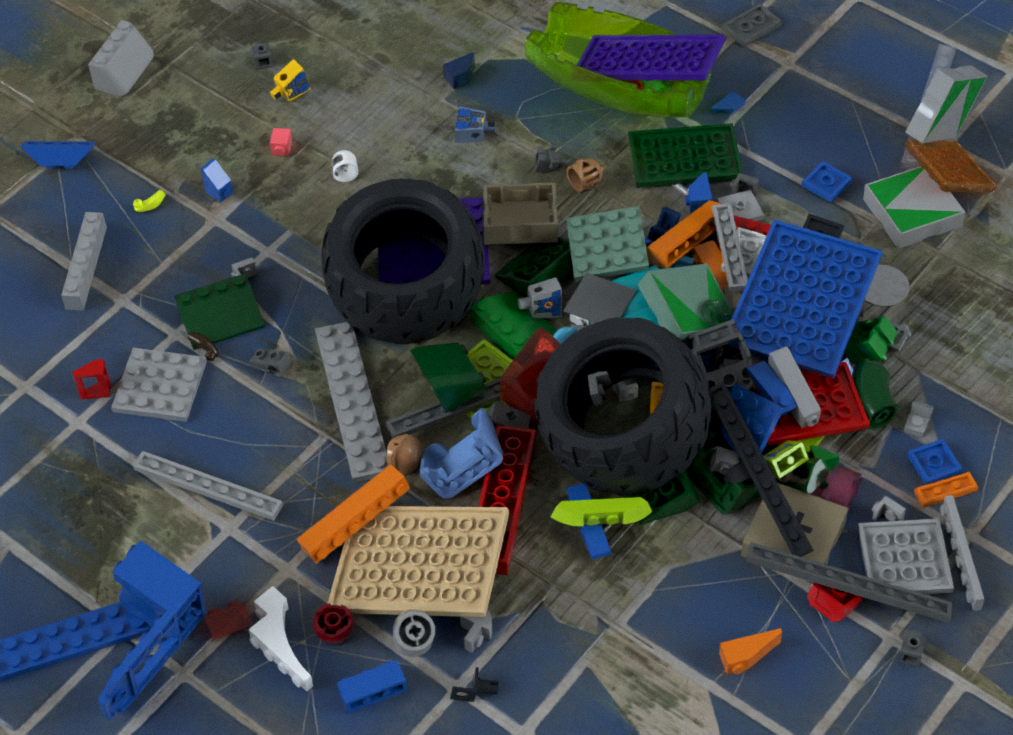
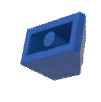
(216, 181)
(698, 193)

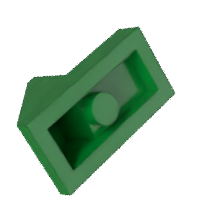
(828, 459)

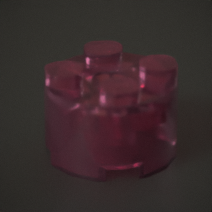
(842, 486)

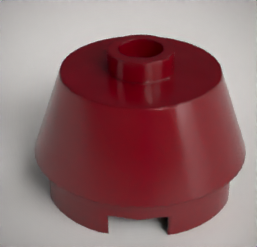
(333, 623)

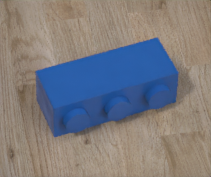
(372, 686)

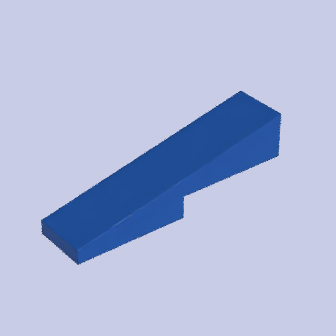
(592, 535)

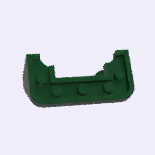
(449, 373)
(724, 496)

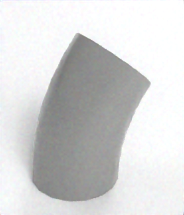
(413, 633)

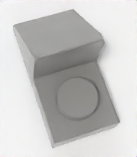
(918, 418)

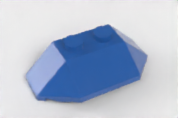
(57, 152)

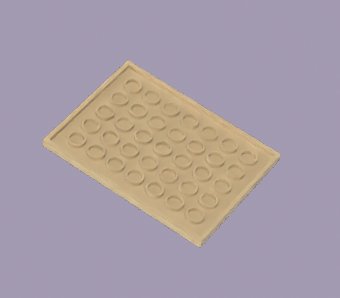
(422, 561)

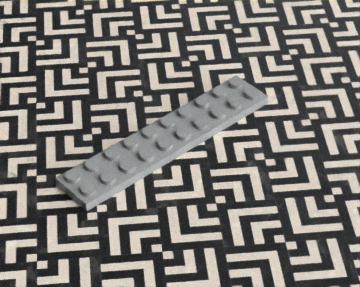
(352, 401)

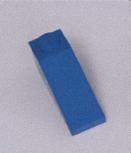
(771, 387)

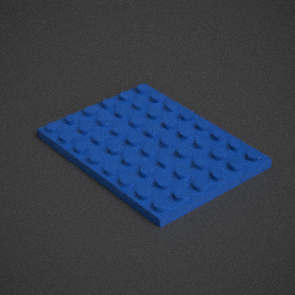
(805, 296)

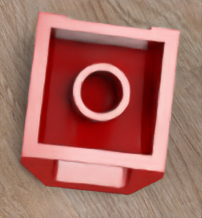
(832, 602)

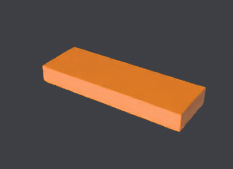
(936, 491)

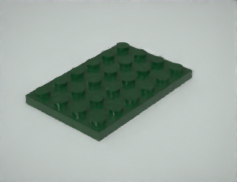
(683, 154)

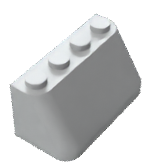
(120, 60)

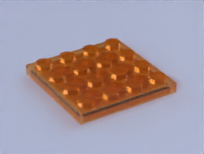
(950, 166)

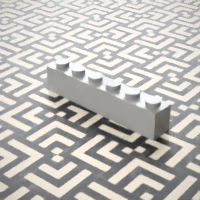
(84, 261)

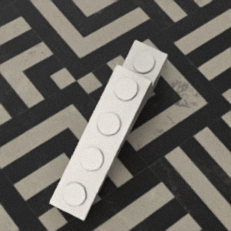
(271, 637)

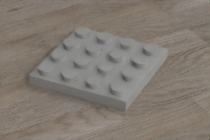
(159, 384)
(907, 554)

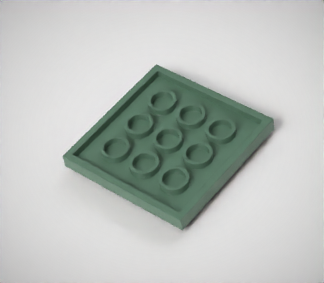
(607, 243)

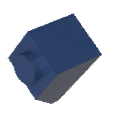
(459, 70)

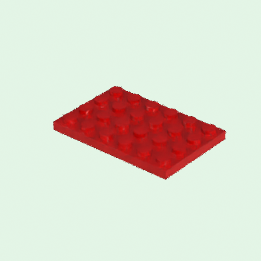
(839, 408)

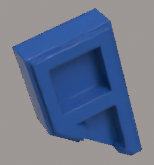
(729, 103)

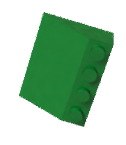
(505, 323)

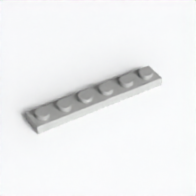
(730, 247)
(963, 559)

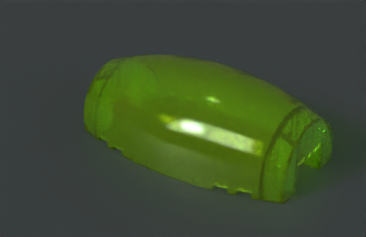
(564, 42)

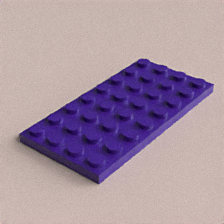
(652, 56)

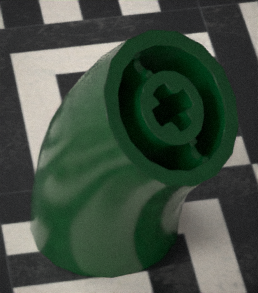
(874, 391)

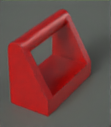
(93, 369)

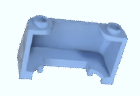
(465, 462)

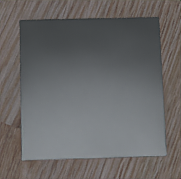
(599, 299)

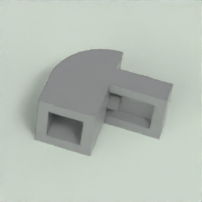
(478, 630)

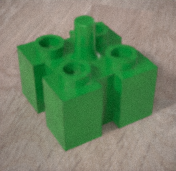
(870, 340)

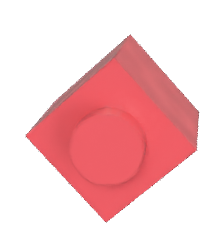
(281, 142)

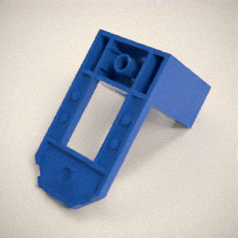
(167, 602)

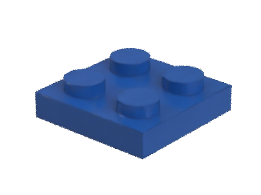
(827, 181)
(934, 462)

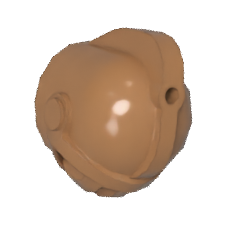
(584, 174)
(404, 453)

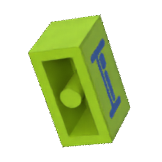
(786, 458)

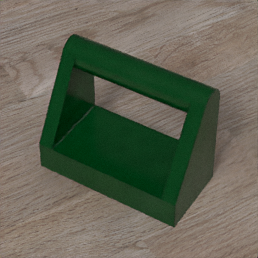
(814, 471)

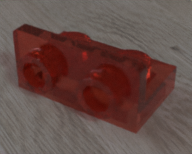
(228, 620)

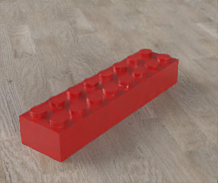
(508, 484)

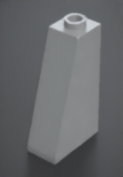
(788, 372)

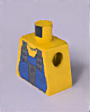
(290, 82)

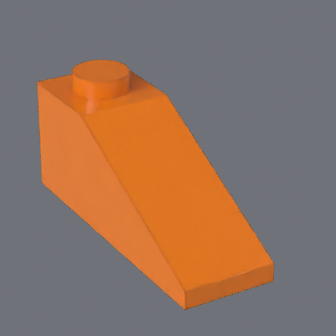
(744, 652)

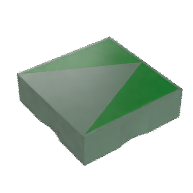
(678, 297)

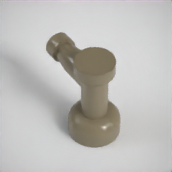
(793, 478)

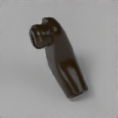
(205, 343)

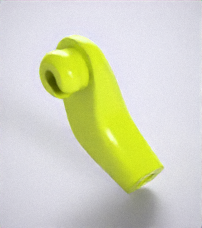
(150, 203)

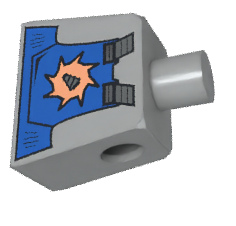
(543, 299)

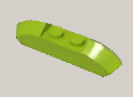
(601, 511)

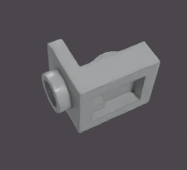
(246, 266)
(901, 337)
(889, 509)

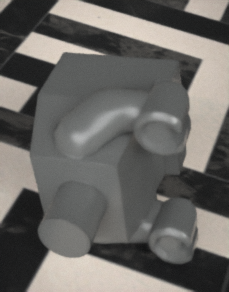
(548, 160)

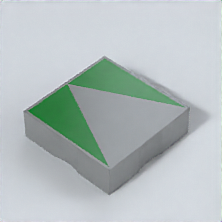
(946, 104)
(913, 206)

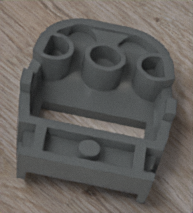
(718, 336)

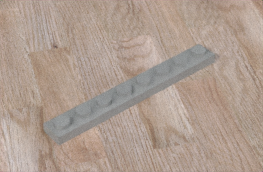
(208, 485)

